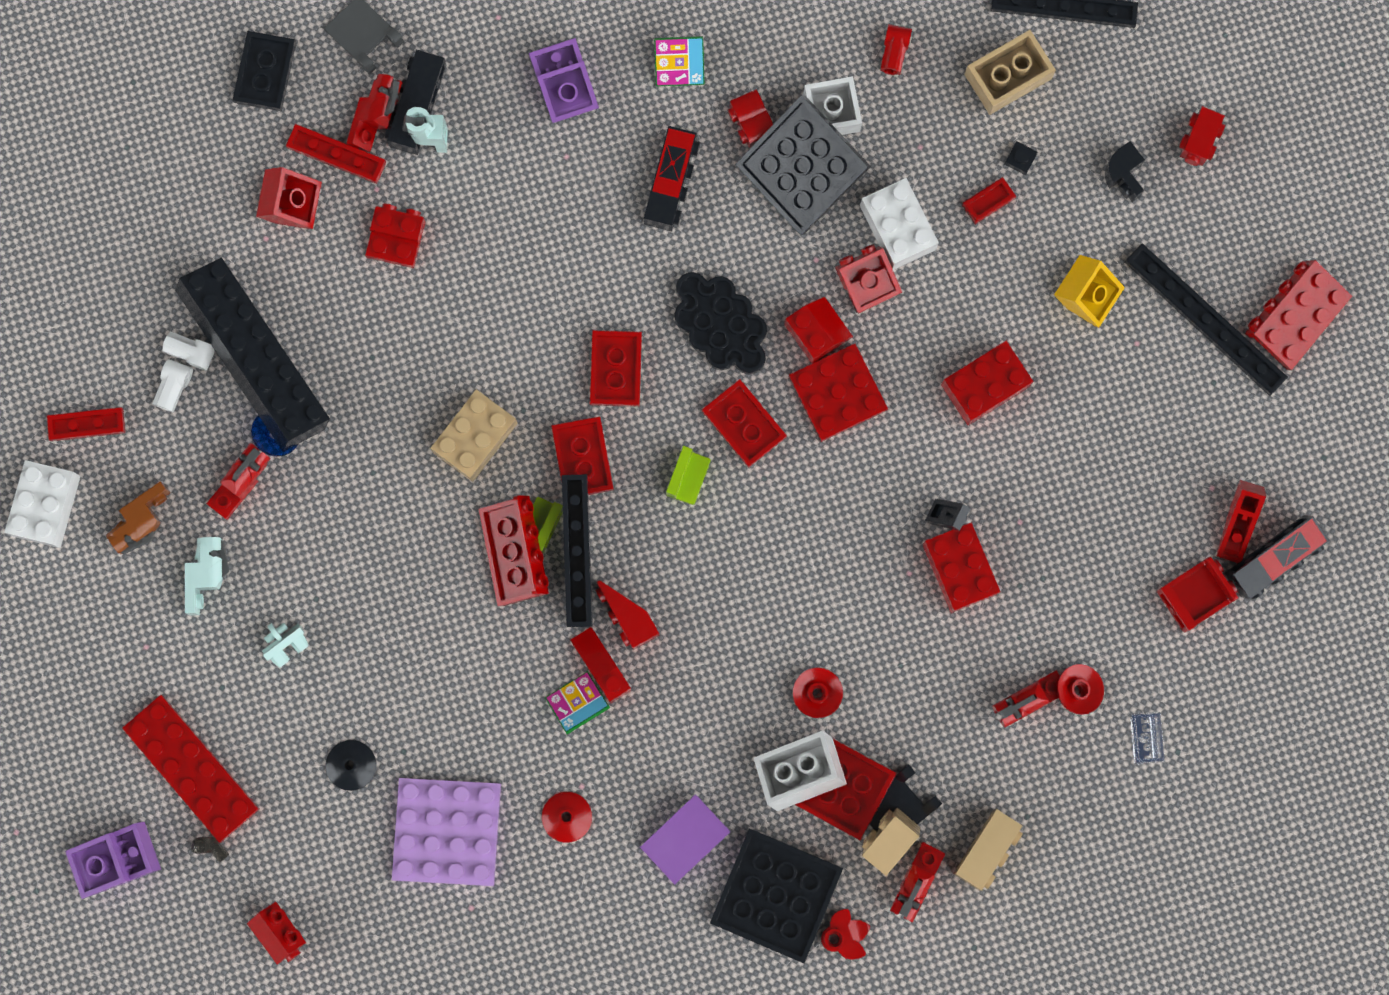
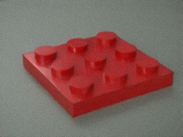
(838, 392)
(856, 803)

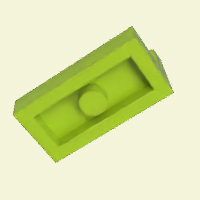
(688, 476)
(546, 519)

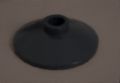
(363, 769)

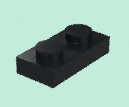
(948, 514)

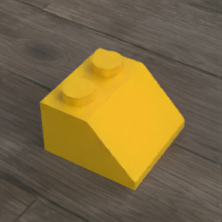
(1089, 290)

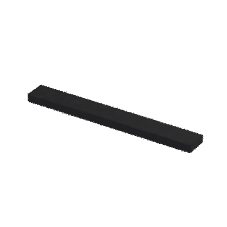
(1206, 319)

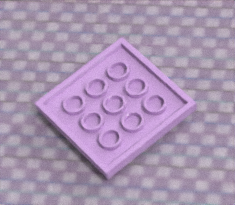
(446, 832)

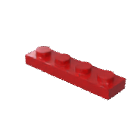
(336, 154)

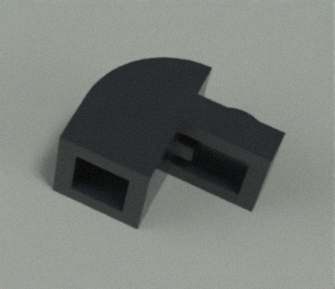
(1119, 171)

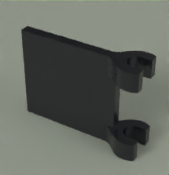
(903, 798)

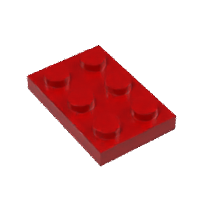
(615, 368)
(744, 423)
(583, 451)

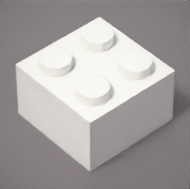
(837, 102)

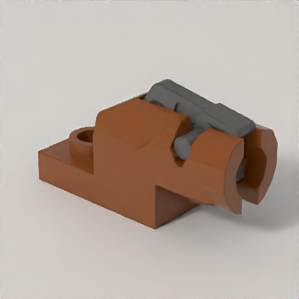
(139, 521)

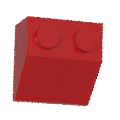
(288, 198)
(817, 329)

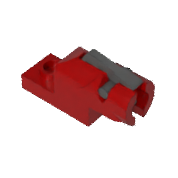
(374, 112)
(238, 481)
(1028, 699)
(917, 881)

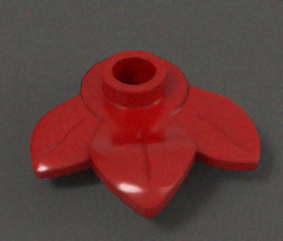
(849, 935)

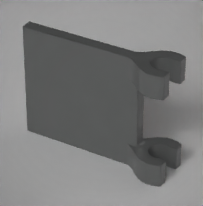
(361, 31)

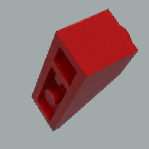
(1241, 521)
(601, 665)

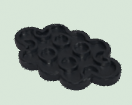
(720, 323)

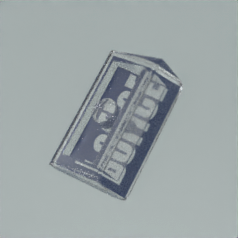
(1147, 737)

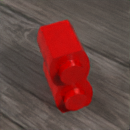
(751, 117)

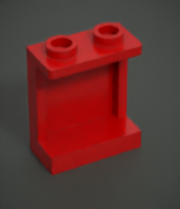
(1198, 593)

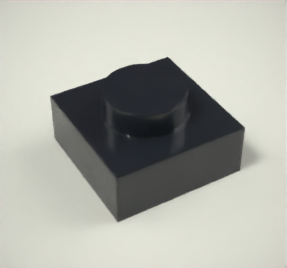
(1021, 158)

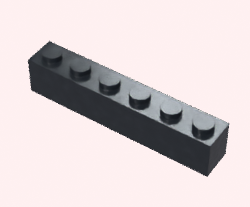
(577, 551)

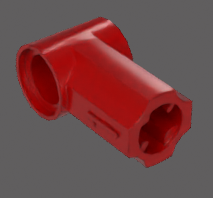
(895, 44)

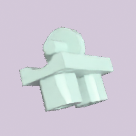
(275, 650)

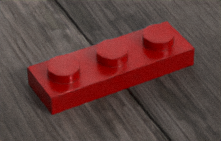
(86, 424)

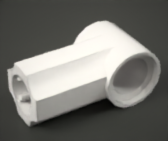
(193, 352)
(174, 378)

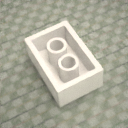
(899, 223)
(42, 504)
(800, 770)

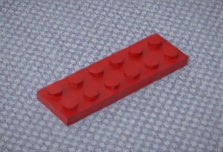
(190, 768)

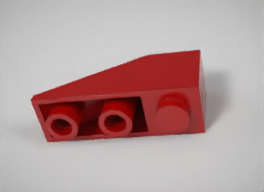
(633, 619)

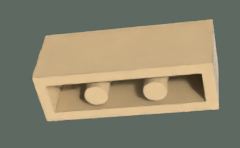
(989, 850)

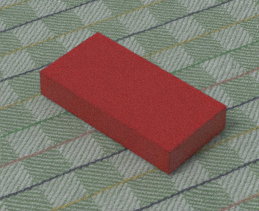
(989, 200)

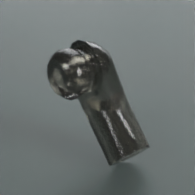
(209, 845)

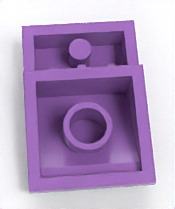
(563, 80)
(685, 839)
(113, 860)

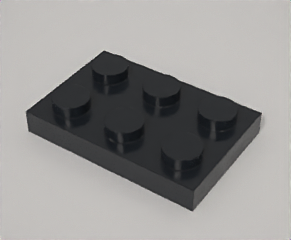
(264, 71)

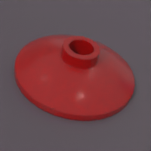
(817, 679)
(1090, 689)
(580, 817)

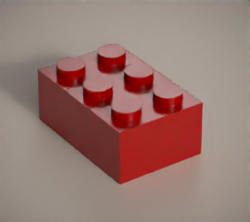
(987, 383)
(961, 568)

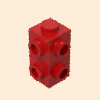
(1199, 143)
(277, 933)

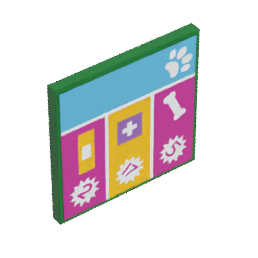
(679, 61)
(577, 702)

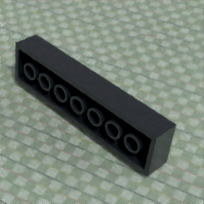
(252, 354)

